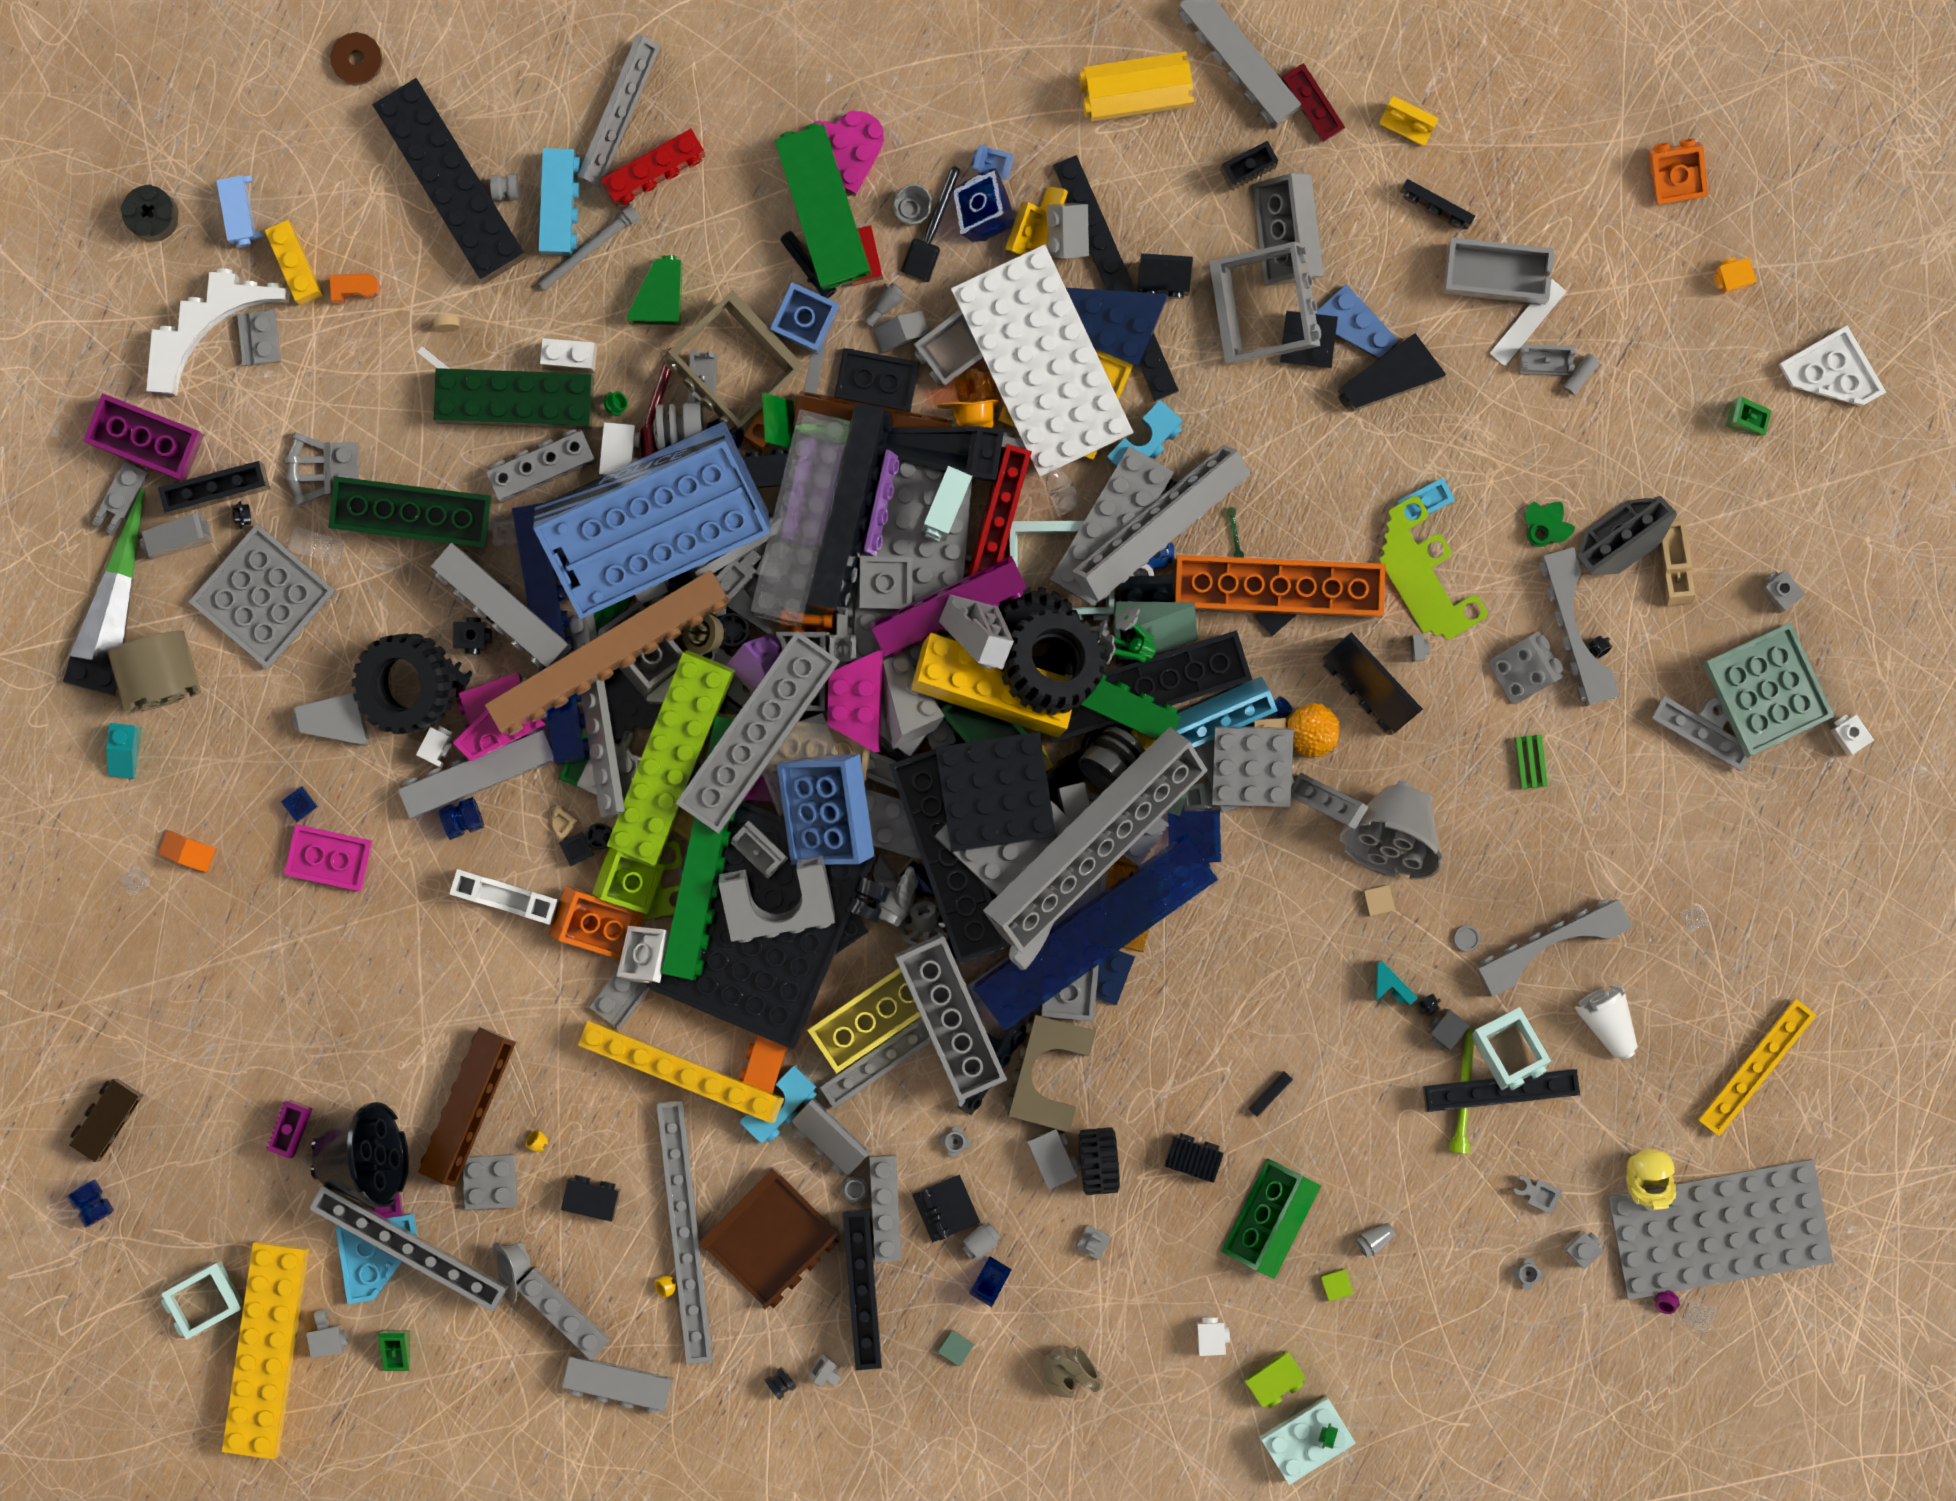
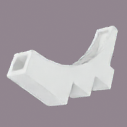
(196, 318)

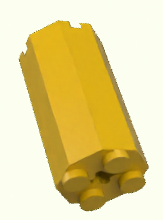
(1136, 86)

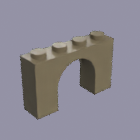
(1026, 1101)

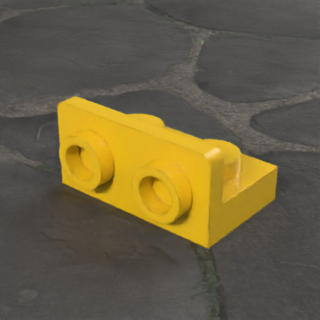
(1408, 121)

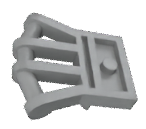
(338, 460)

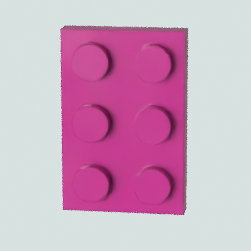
(328, 857)

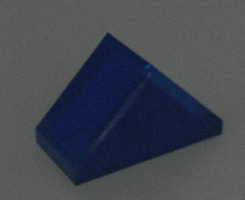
(990, 1281)

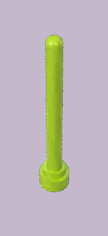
(1460, 1143)

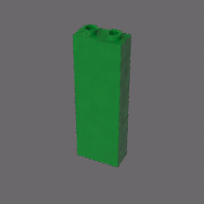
(822, 206)

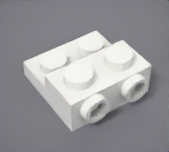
(643, 954)

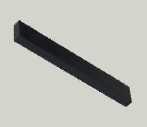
(1488, 1092)

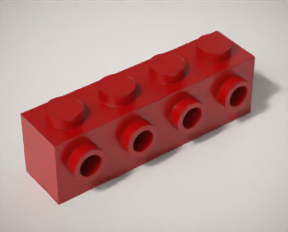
(654, 167)

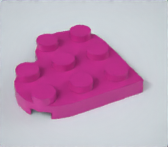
(856, 145)

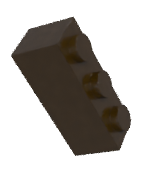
(105, 1119)

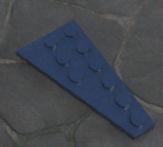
(1119, 320)

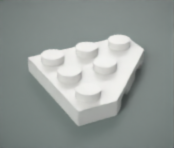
(1834, 370)

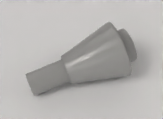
(889, 298)

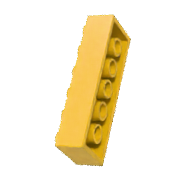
(956, 677)

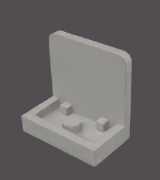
(1526, 668)

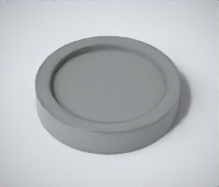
(1467, 938)

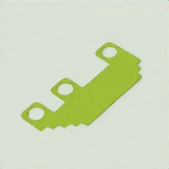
(1413, 576)

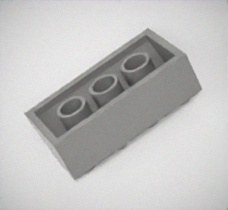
(1284, 216)

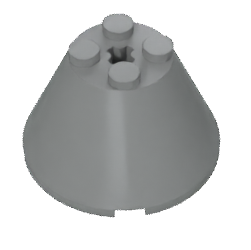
(1396, 834)

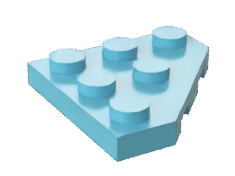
(366, 1266)

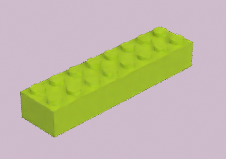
(671, 757)

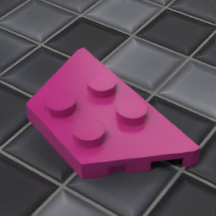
(857, 700)

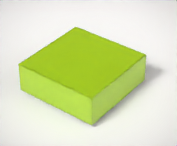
(1337, 1285)

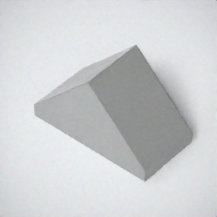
(901, 331)

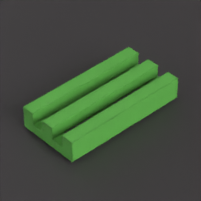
(1541, 760)

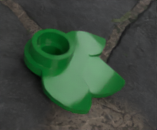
(1549, 521)

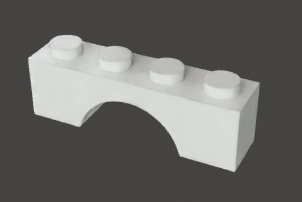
(504, 896)

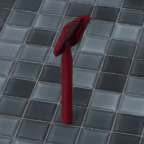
(646, 430)

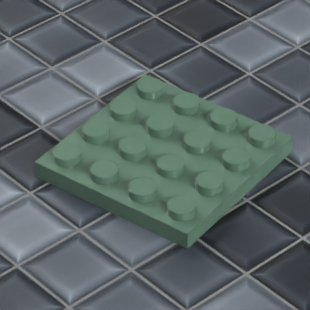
(1768, 690)

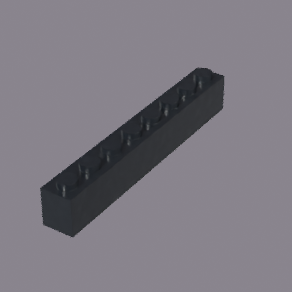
(850, 509)

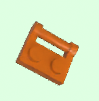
(815, 623)

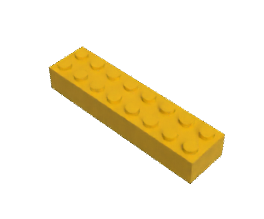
(265, 1350)

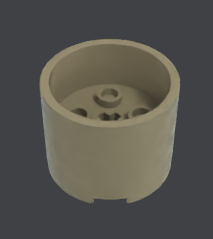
(154, 671)

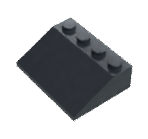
(1371, 684)

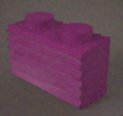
(289, 1129)

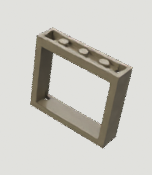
(760, 333)

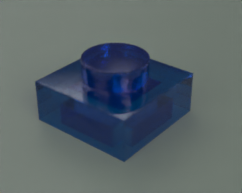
(299, 804)

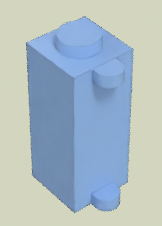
(237, 211)

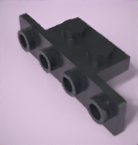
(1003, 1049)

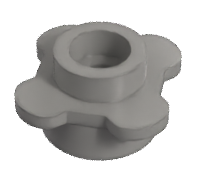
(954, 1149)
(1520, 1273)

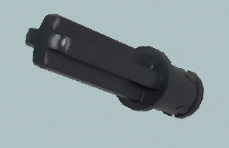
(805, 262)

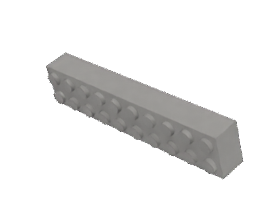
(1095, 840)

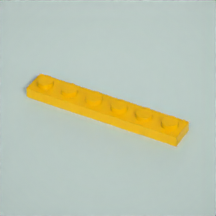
(1757, 1067)

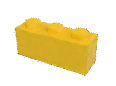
(294, 262)

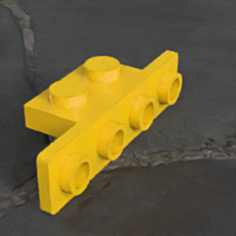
(1031, 224)

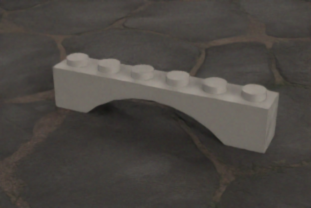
(1562, 574)
(1506, 970)

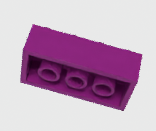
(143, 437)

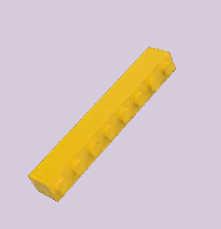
(681, 1071)

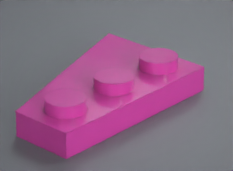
(484, 736)

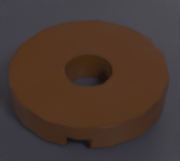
(346, 47)

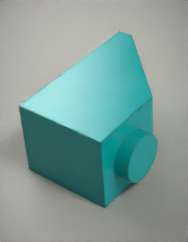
(122, 750)

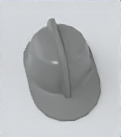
(512, 1266)

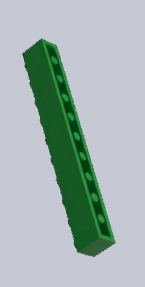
(697, 889)

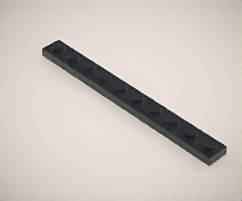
(1113, 269)

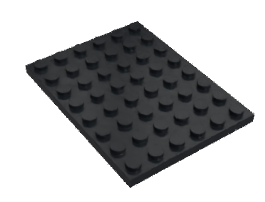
(773, 980)

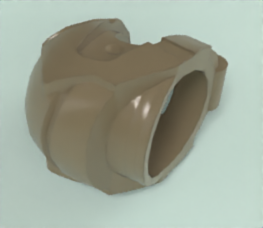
(1064, 1366)

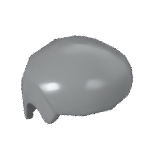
(912, 204)

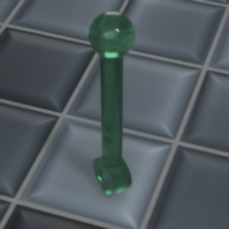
(1231, 512)

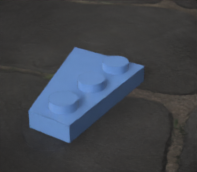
(1358, 323)

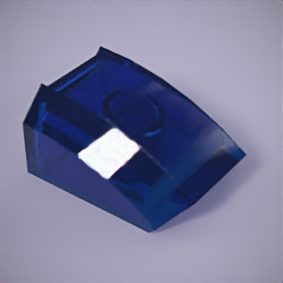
(983, 206)

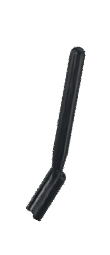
(922, 254)

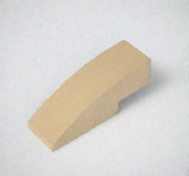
(1677, 565)

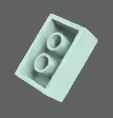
(1296, 1443)

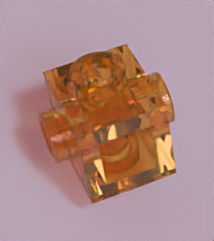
(975, 386)

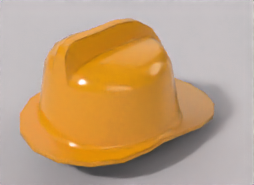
(972, 413)

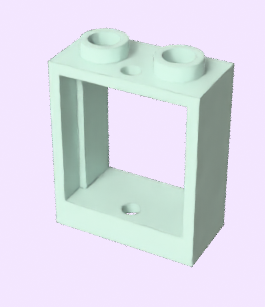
(946, 504)
(1480, 1039)
(224, 1285)

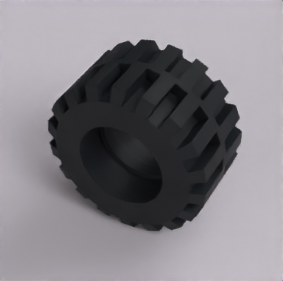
(1099, 1161)

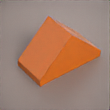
(187, 851)

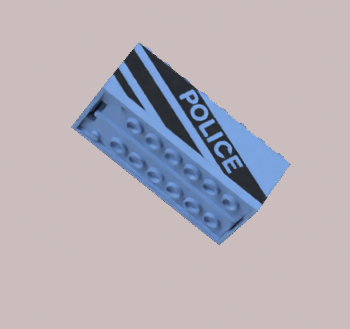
(651, 520)

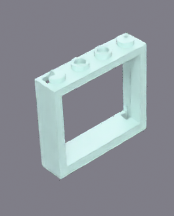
(1059, 527)

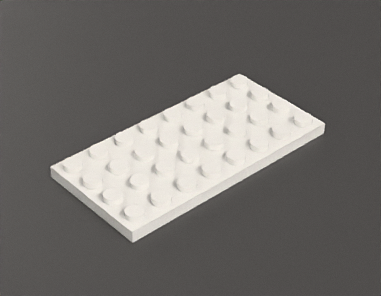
(1042, 360)

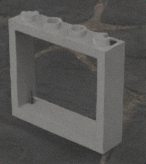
(1227, 307)

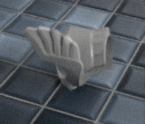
(902, 892)

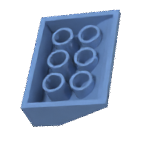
(826, 809)

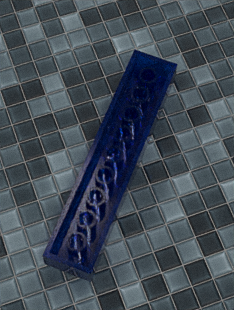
(1098, 931)

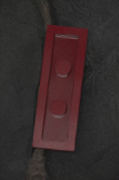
(1313, 102)

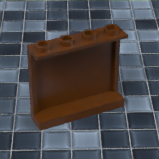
(770, 1238)

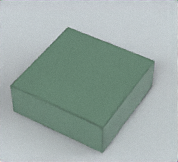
(955, 1348)

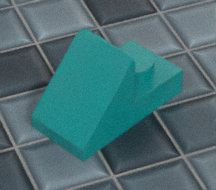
(1386, 979)

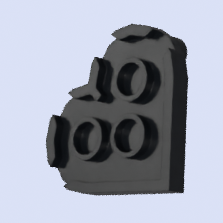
(628, 706)

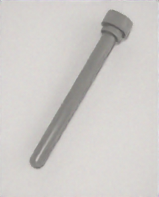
(627, 217)

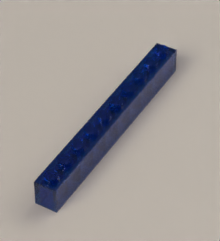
(544, 601)

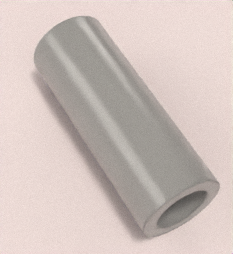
(1581, 374)

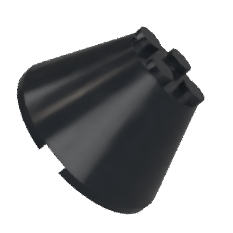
(363, 1156)

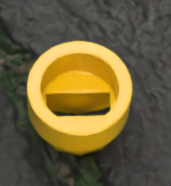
(536, 1141)
(665, 1286)

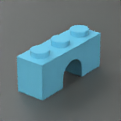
(1162, 424)
(797, 1089)

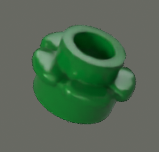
(615, 403)
(1328, 1436)

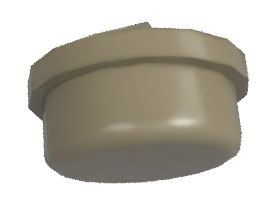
(705, 636)

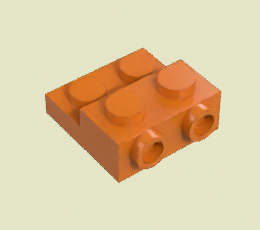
(1678, 171)

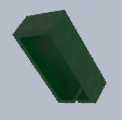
(976, 726)

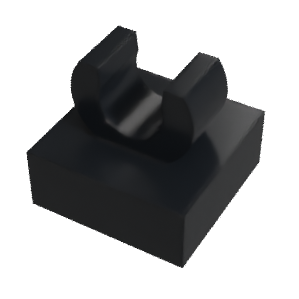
(462, 680)

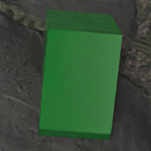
(1748, 416)
(395, 1349)

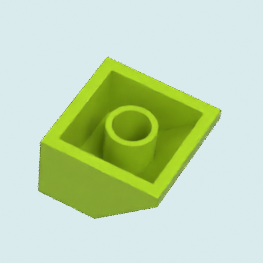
(627, 881)

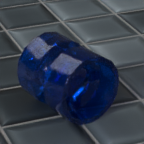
(461, 818)
(90, 1203)

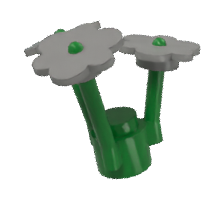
(1141, 648)

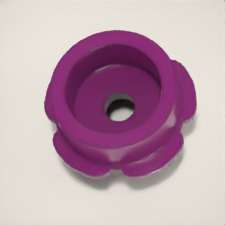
(1666, 1302)

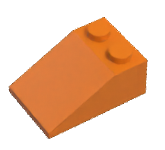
(593, 922)

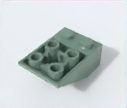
(1169, 623)

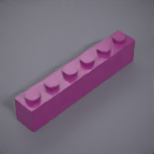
(922, 617)

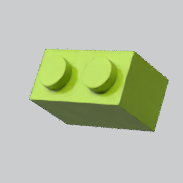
(1275, 1380)

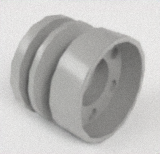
(676, 427)

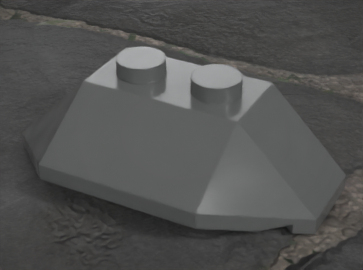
(1625, 535)

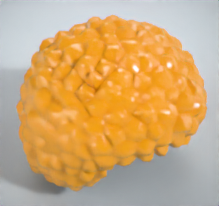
(1314, 730)

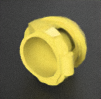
(1651, 1168)

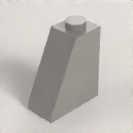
(176, 536)
(333, 719)

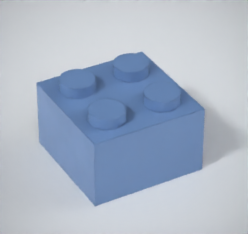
(805, 318)

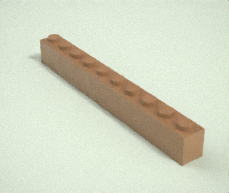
(607, 653)

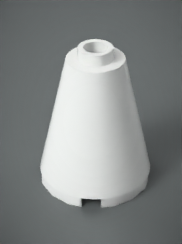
(1610, 1020)

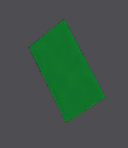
(778, 420)

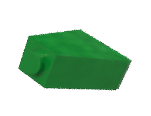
(659, 295)

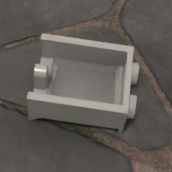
(948, 350)

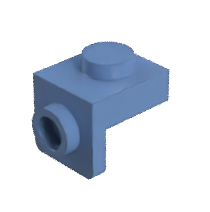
(988, 158)

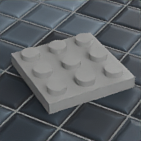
(1252, 766)

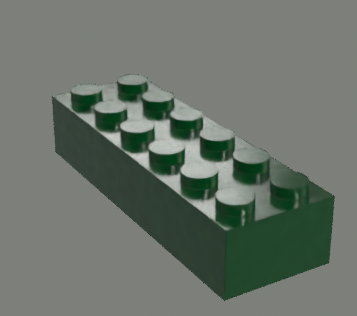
(513, 398)
(410, 511)

